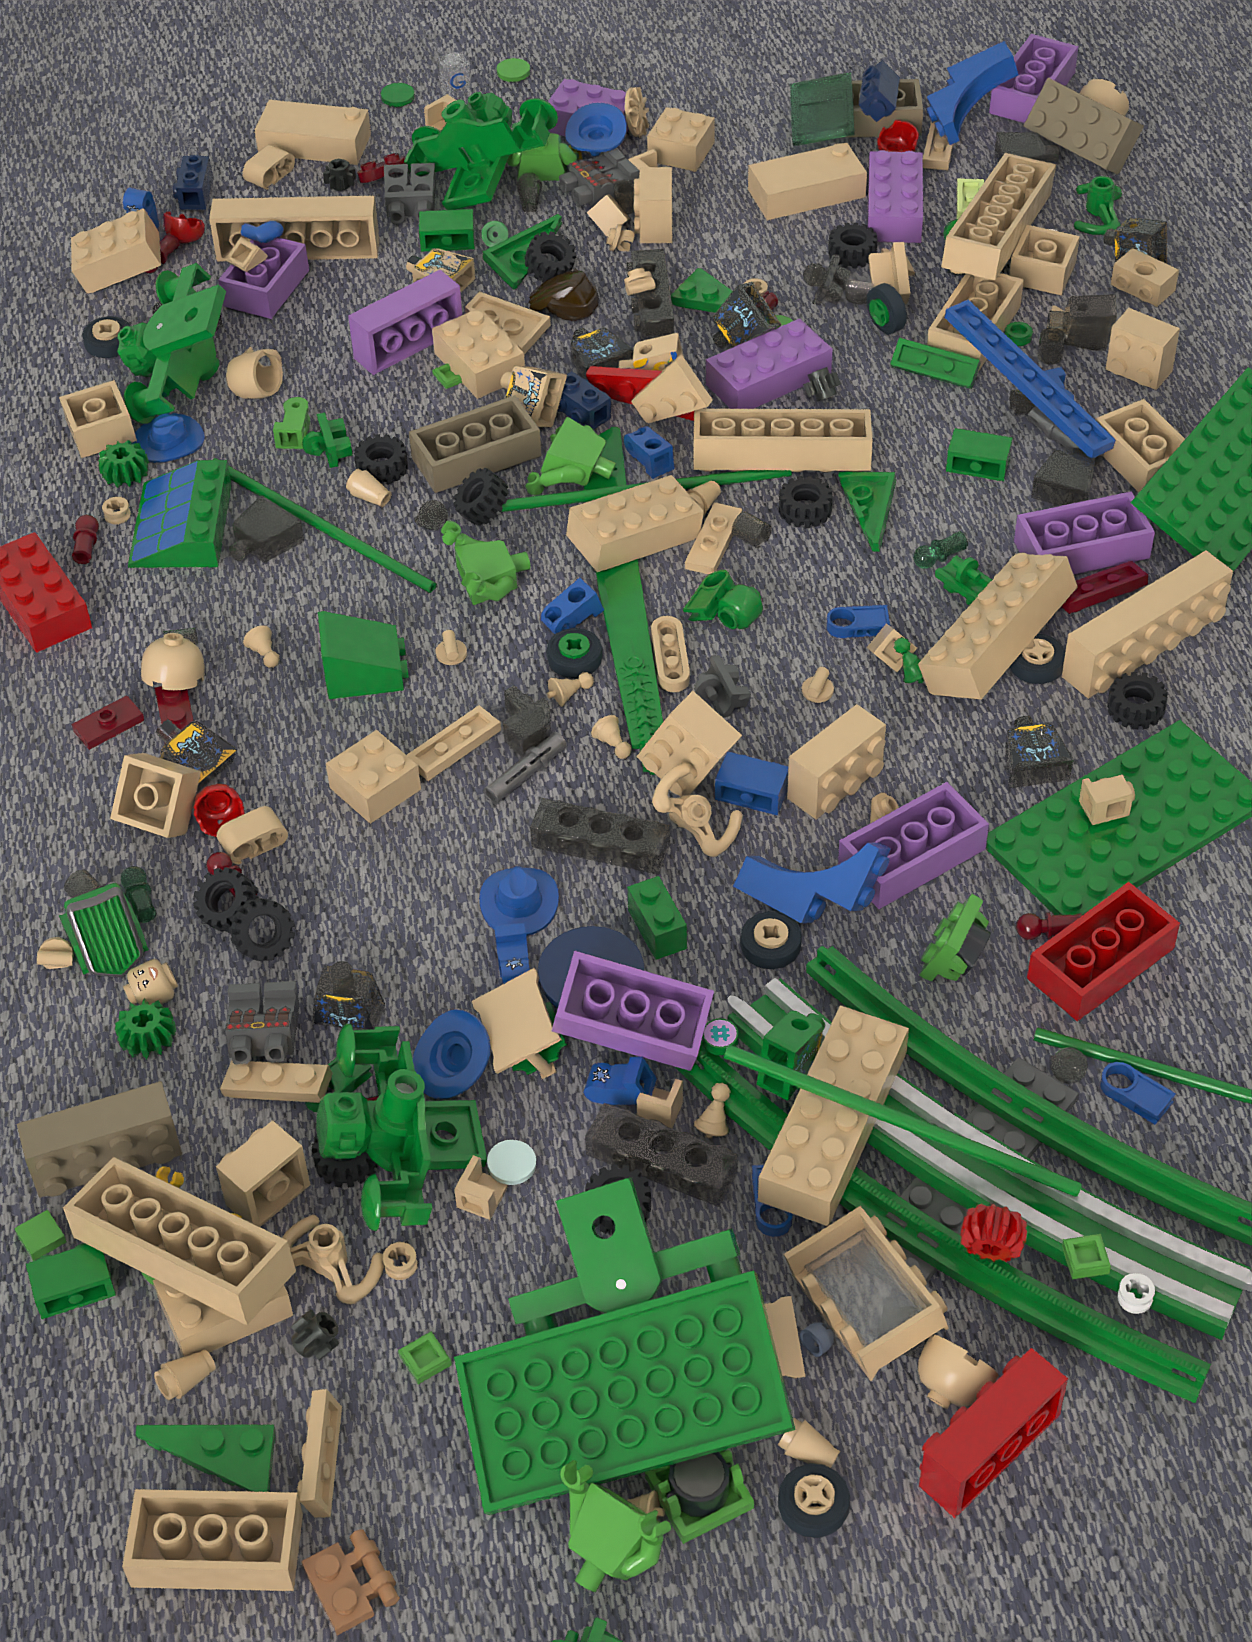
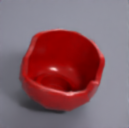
(898, 137)
(183, 228)
(215, 804)

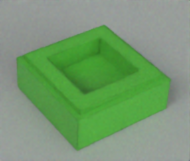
(446, 376)
(40, 1235)
(1086, 1256)
(424, 1357)

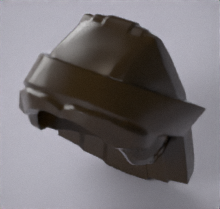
(566, 296)

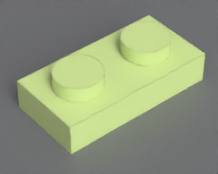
(965, 193)

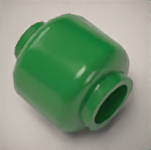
(740, 607)

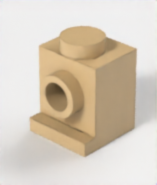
(1106, 798)

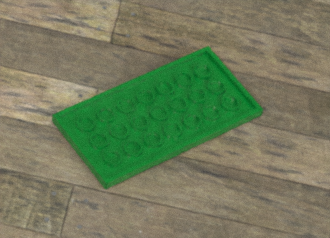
(1207, 483)
(1180, 804)
(623, 1392)

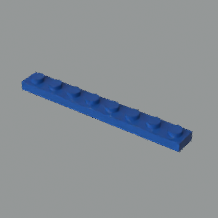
(1030, 379)

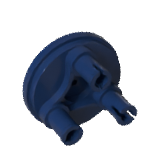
(590, 940)

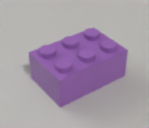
(573, 95)
(270, 282)

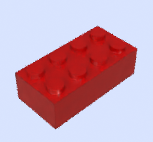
(40, 594)
(1102, 951)
(991, 1431)

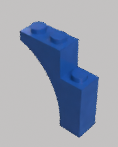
(966, 86)
(803, 893)

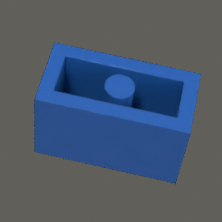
(752, 783)

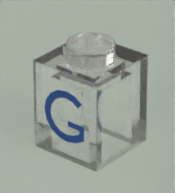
(453, 73)

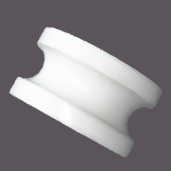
(1127, 1299)

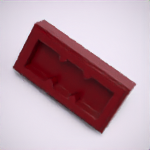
(107, 722)

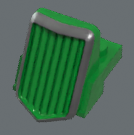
(103, 931)

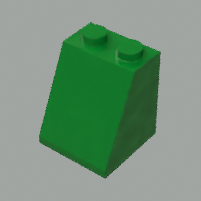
(360, 656)

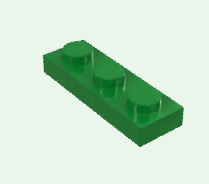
(935, 363)

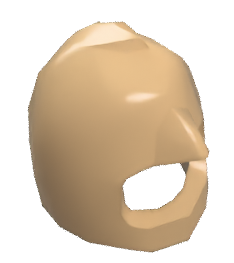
(251, 379)

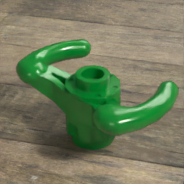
(1099, 203)

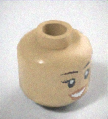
(150, 981)

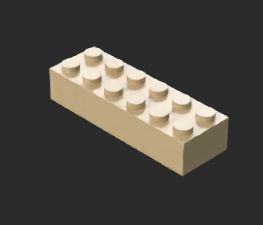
(327, 225)
(783, 439)
(1147, 624)
(997, 626)
(823, 1138)
(180, 1240)

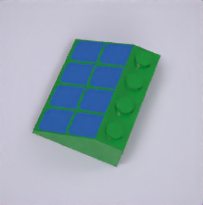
(182, 517)

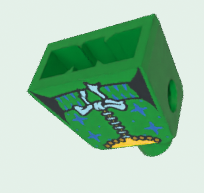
(793, 1038)

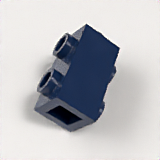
(879, 91)
(193, 182)
(584, 402)

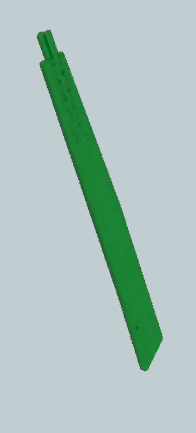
(627, 623)

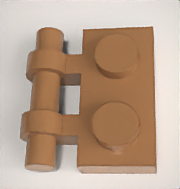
(338, 1588)

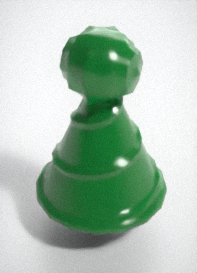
(910, 661)

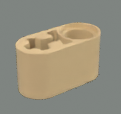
(268, 166)
(252, 834)

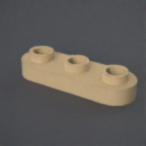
(668, 641)

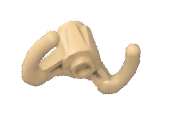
(694, 813)
(328, 1256)

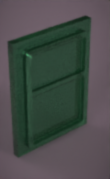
(822, 109)

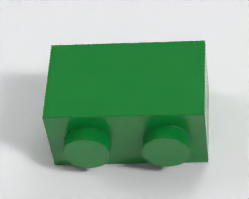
(447, 230)
(979, 454)
(657, 917)
(69, 1280)

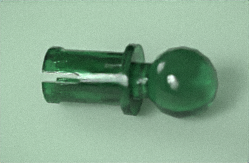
(926, 556)
(138, 893)

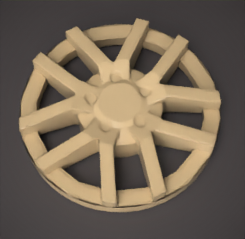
(636, 112)

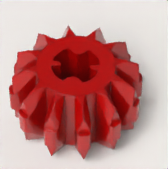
(993, 1232)

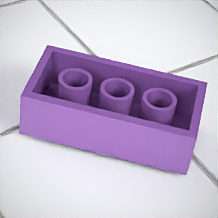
(1035, 62)
(895, 196)
(403, 321)
(767, 366)
(1088, 532)
(924, 841)
(633, 1011)

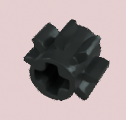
(339, 175)
(822, 384)
(315, 1334)

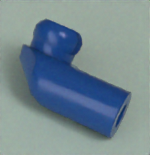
(262, 233)

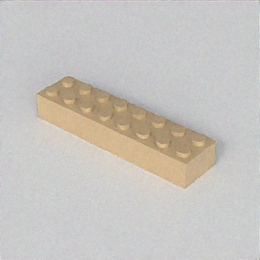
(997, 217)

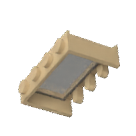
(866, 1290)

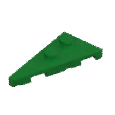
(509, 255)
(701, 292)
(870, 500)
(233, 1452)

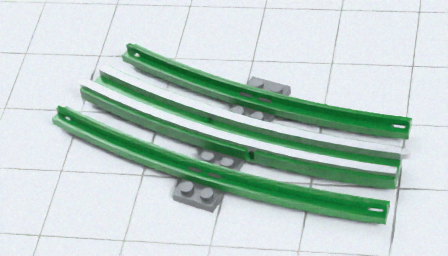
(1015, 1117)

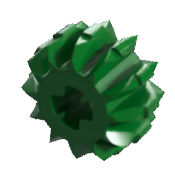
(123, 463)
(145, 1028)

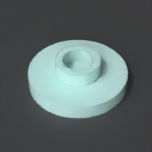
(511, 1162)

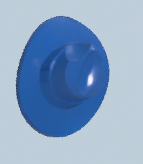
(596, 128)
(169, 437)
(519, 897)
(452, 1054)

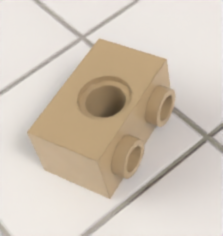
(1144, 277)

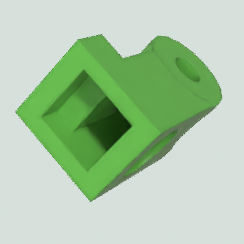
(294, 425)

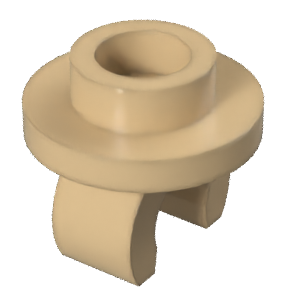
(616, 238)

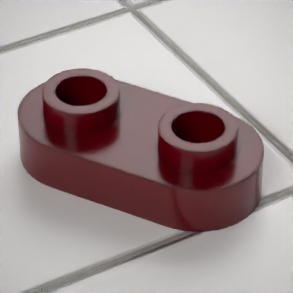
(371, 171)

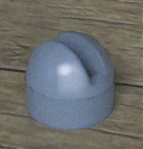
(817, 1333)

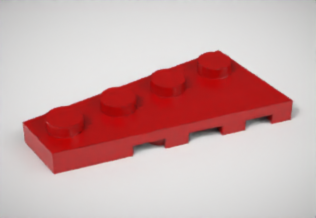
(624, 383)

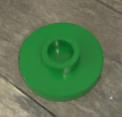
(397, 94)

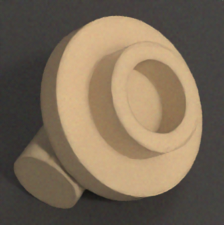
(638, 281)
(450, 650)
(818, 688)
(881, 806)
(55, 953)

